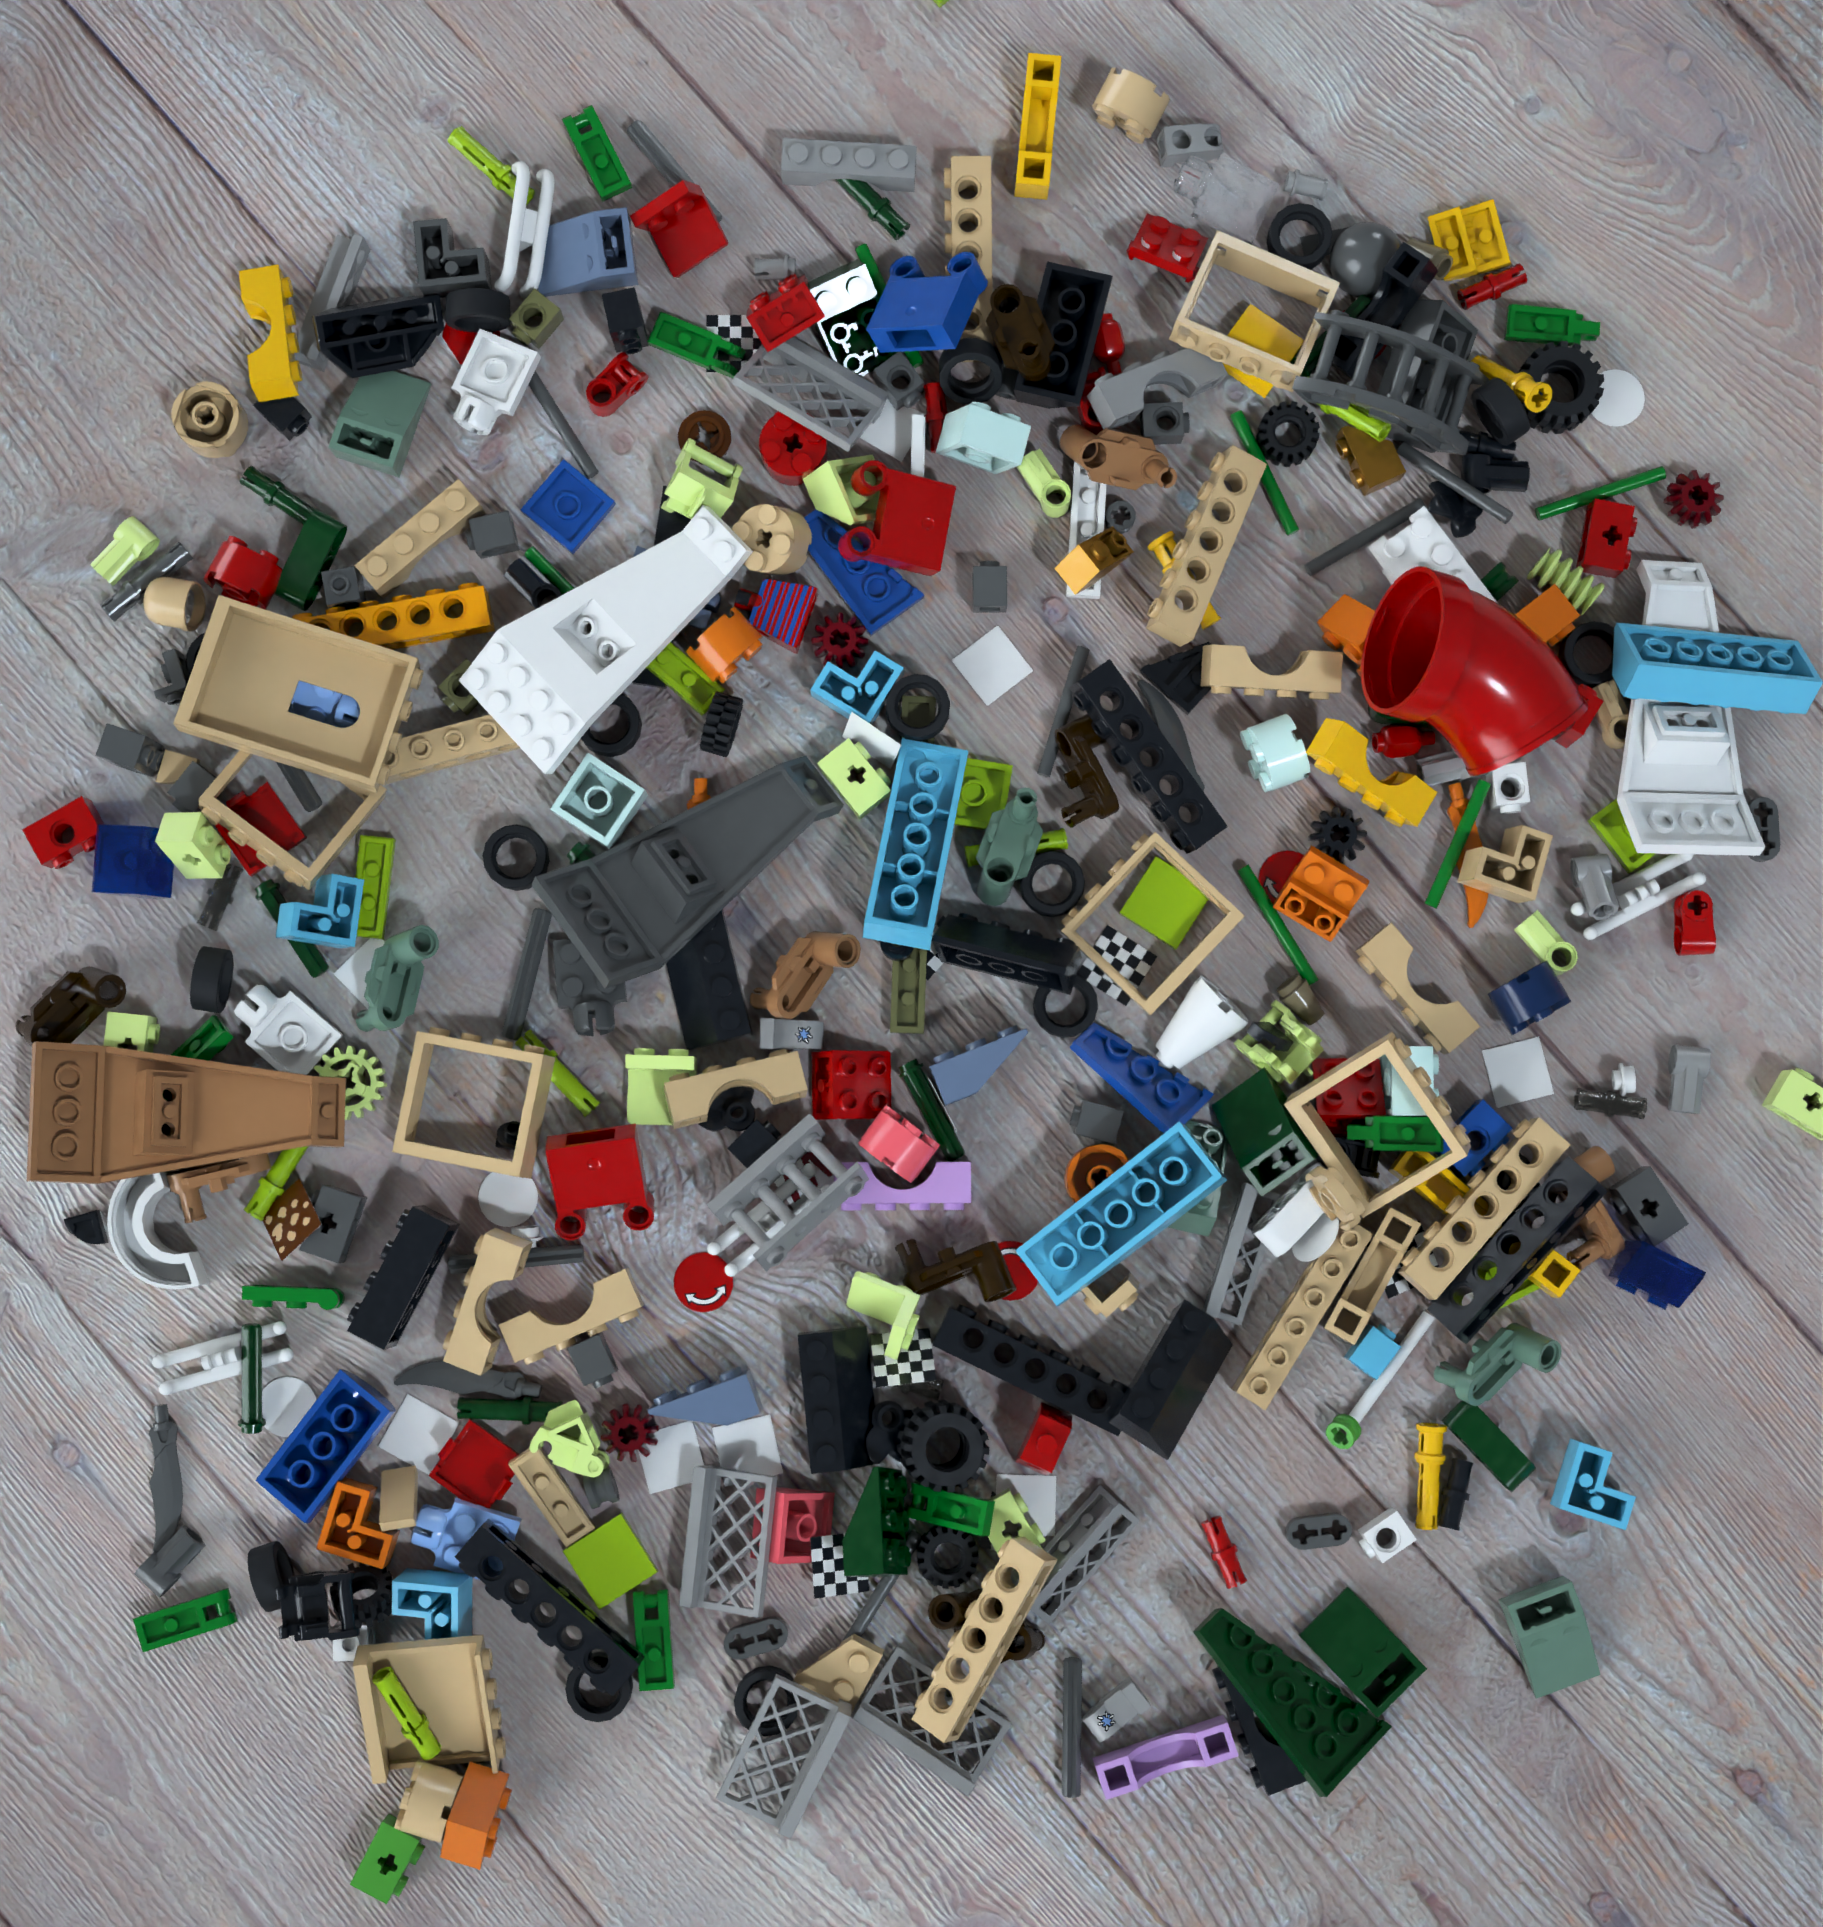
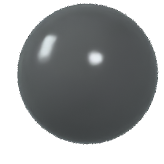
(1360, 257)

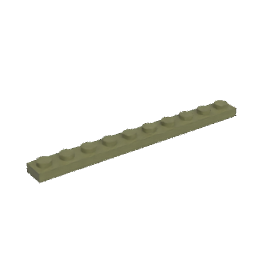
(910, 974)

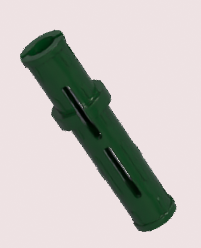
(878, 208)
(276, 494)
(510, 1410)

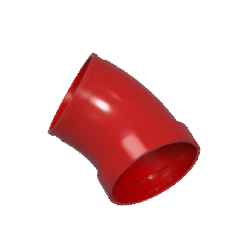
(1465, 670)

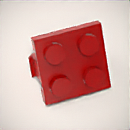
(1168, 246)
(269, 816)
(475, 1466)

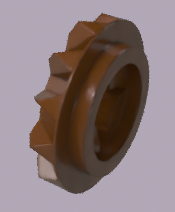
(711, 423)

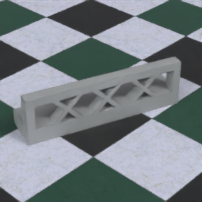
(333, 290)
(1229, 1256)
(1072, 1544)

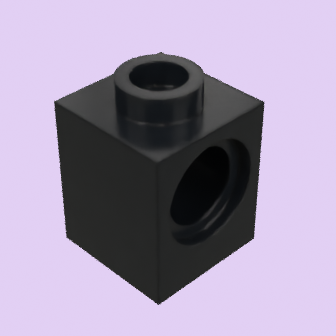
(285, 415)
(754, 1142)

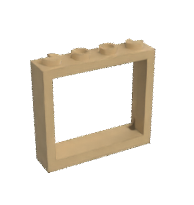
(1269, 271)
(269, 851)
(1119, 872)
(1418, 1083)
(531, 1116)

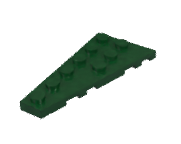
(1301, 1710)

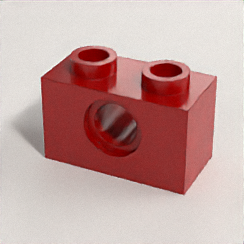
(46, 833)

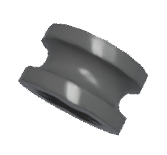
(1113, 509)

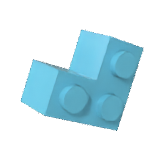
(859, 695)
(330, 919)
(1582, 1488)
(438, 1597)

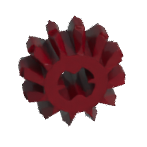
(1701, 491)
(844, 630)
(636, 1442)

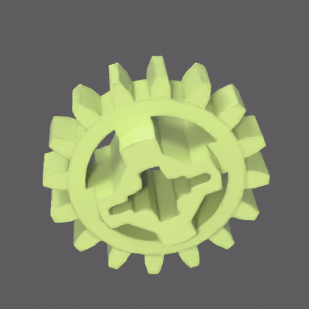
(356, 1068)

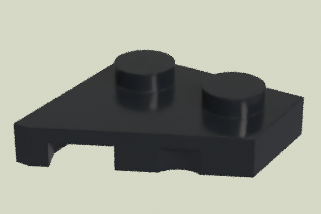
(1179, 678)

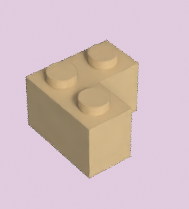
(1514, 870)

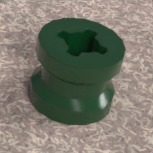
(1499, 581)

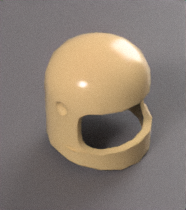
(166, 603)

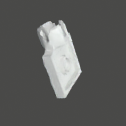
(492, 381)
(286, 1030)

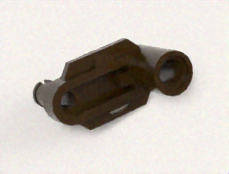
(1022, 334)
(1076, 745)
(71, 1005)
(983, 1261)
(941, 1616)

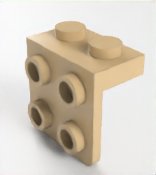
(1119, 1297)

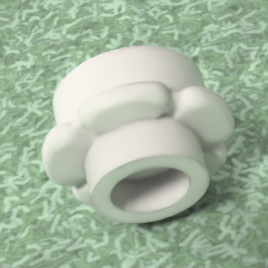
(1624, 1079)
(528, 1232)

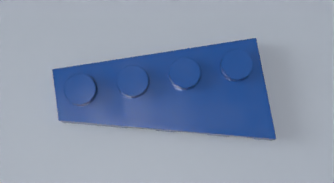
(868, 588)
(1139, 1079)

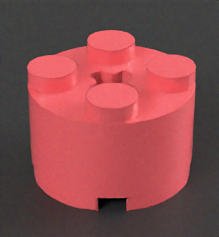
(898, 1144)

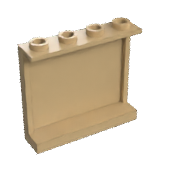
(448, 1685)

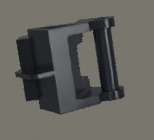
(307, 1608)

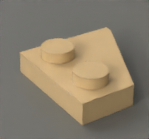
(843, 1670)

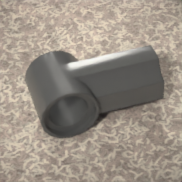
(165, 1567)

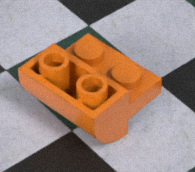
(1320, 893)

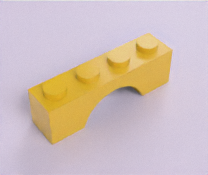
(1037, 126)
(273, 365)
(1342, 752)

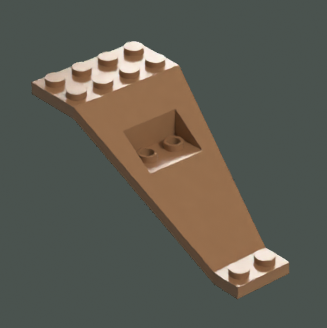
(103, 1111)

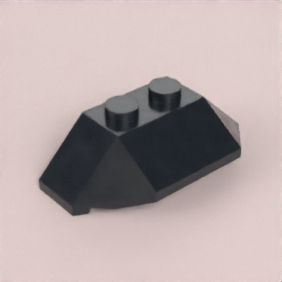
(378, 333)

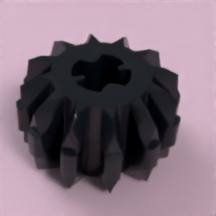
(1338, 823)

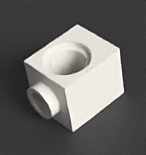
(1517, 775)
(1400, 1539)
(346, 1648)

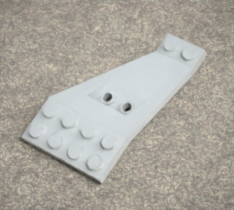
(554, 679)
(1679, 758)

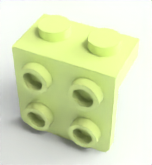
(646, 1083)
(888, 1304)

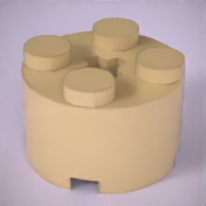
(1130, 104)
(202, 403)
(776, 538)
(428, 1801)

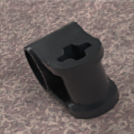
(1363, 1158)

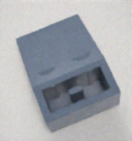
(589, 254)
(966, 1073)
(718, 1402)

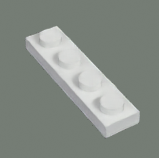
(1086, 519)

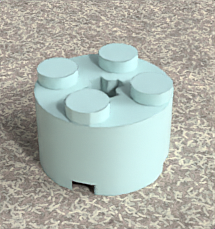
(1275, 753)

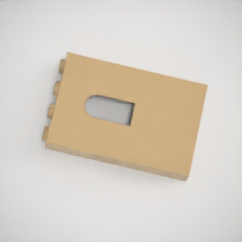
(251, 673)

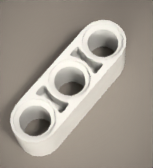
(1289, 1216)

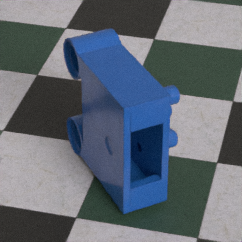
(923, 310)

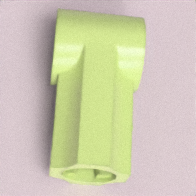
(1045, 481)
(130, 544)
(1544, 940)

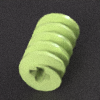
(1569, 582)

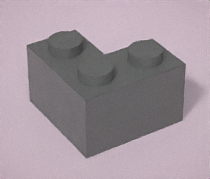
(441, 266)

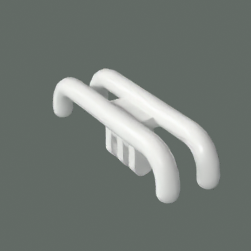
(527, 229)
(1639, 896)
(765, 1219)
(219, 1358)

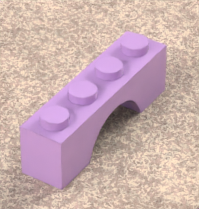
(946, 1184)
(1187, 1747)

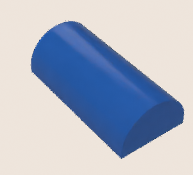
(326, 1444)

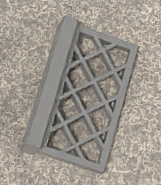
(819, 375)
(701, 1540)
(913, 1746)
(812, 1767)

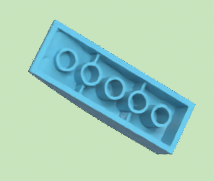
(915, 844)
(1121, 1214)

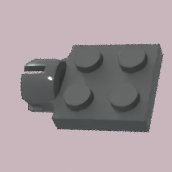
(583, 992)

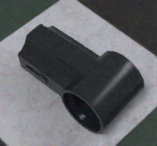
(1495, 475)
(530, 582)

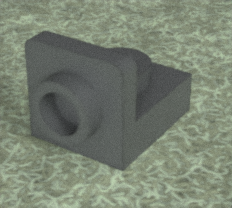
(176, 673)

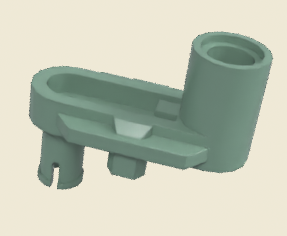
(1008, 847)
(396, 978)
(1498, 1361)

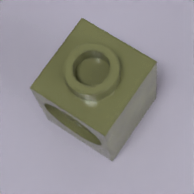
(535, 305)
(449, 687)

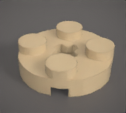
(1334, 1198)

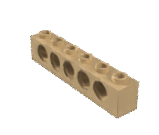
(972, 174)
(1243, 475)
(449, 747)
(1546, 1150)
(1300, 1317)
(1034, 1568)

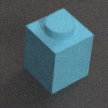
(1373, 1350)

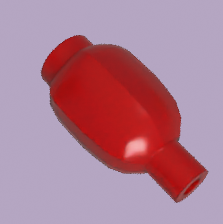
(1110, 344)
(1400, 740)

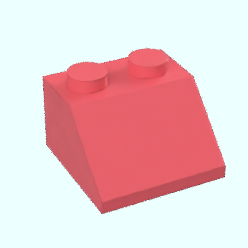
(796, 1519)

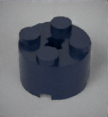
(1529, 997)

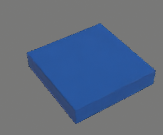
(568, 506)

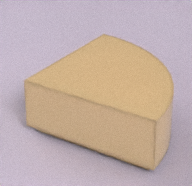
(173, 766)

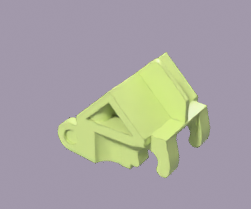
(692, 489)
(1284, 1064)
(572, 1440)

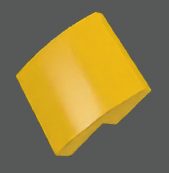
(1471, 238)
(1267, 335)

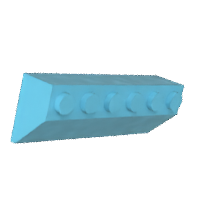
(1713, 669)

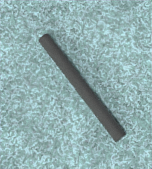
(562, 426)
(1455, 483)
(1363, 537)
(1063, 710)
(880, 1593)

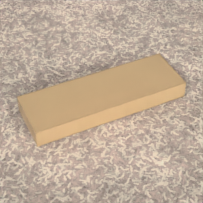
(552, 1495)

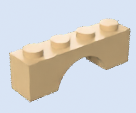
(397, 555)
(1231, 667)
(1387, 957)
(776, 1077)
(1372, 1276)
(531, 1333)
(473, 1340)

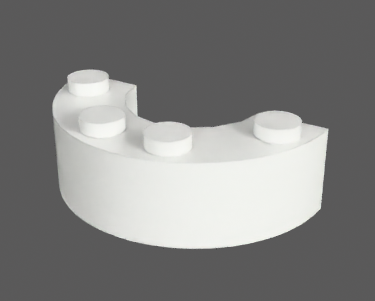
(138, 1245)

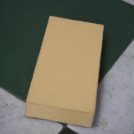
(398, 1498)

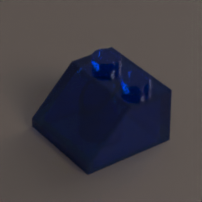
(131, 863)
(1655, 1274)

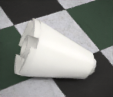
(1199, 1024)

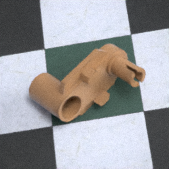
(1117, 457)
(805, 972)
(189, 1180)
(1597, 1225)

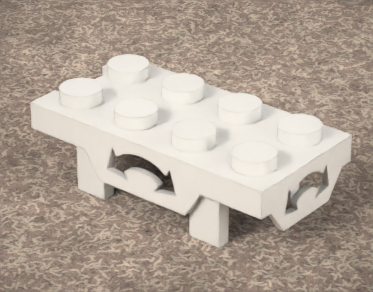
(1427, 546)

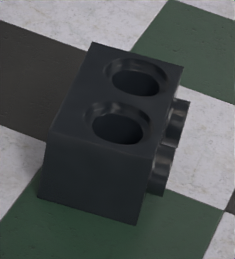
(625, 320)

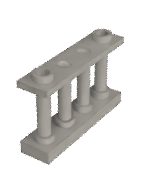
(779, 1161)

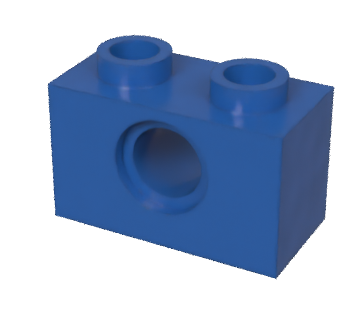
(1492, 1131)

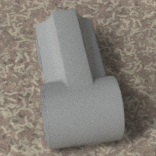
(1443, 769)
(1594, 878)
(1688, 1070)

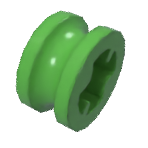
(1338, 1438)

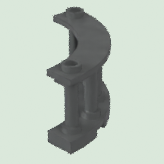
(1390, 407)

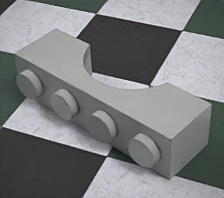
(814, 161)
(1120, 397)

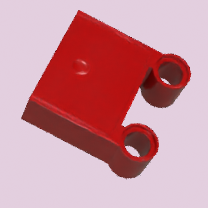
(908, 520)
(597, 1171)

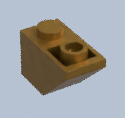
(1372, 462)
(1093, 559)

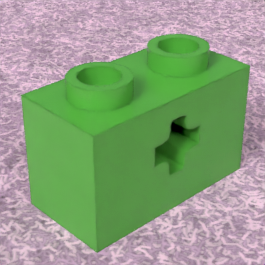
(373, 1873)

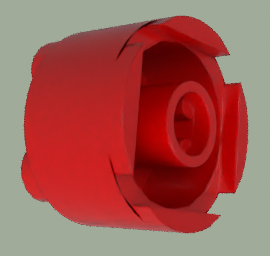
(786, 466)
(244, 573)

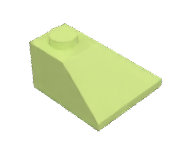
(833, 493)

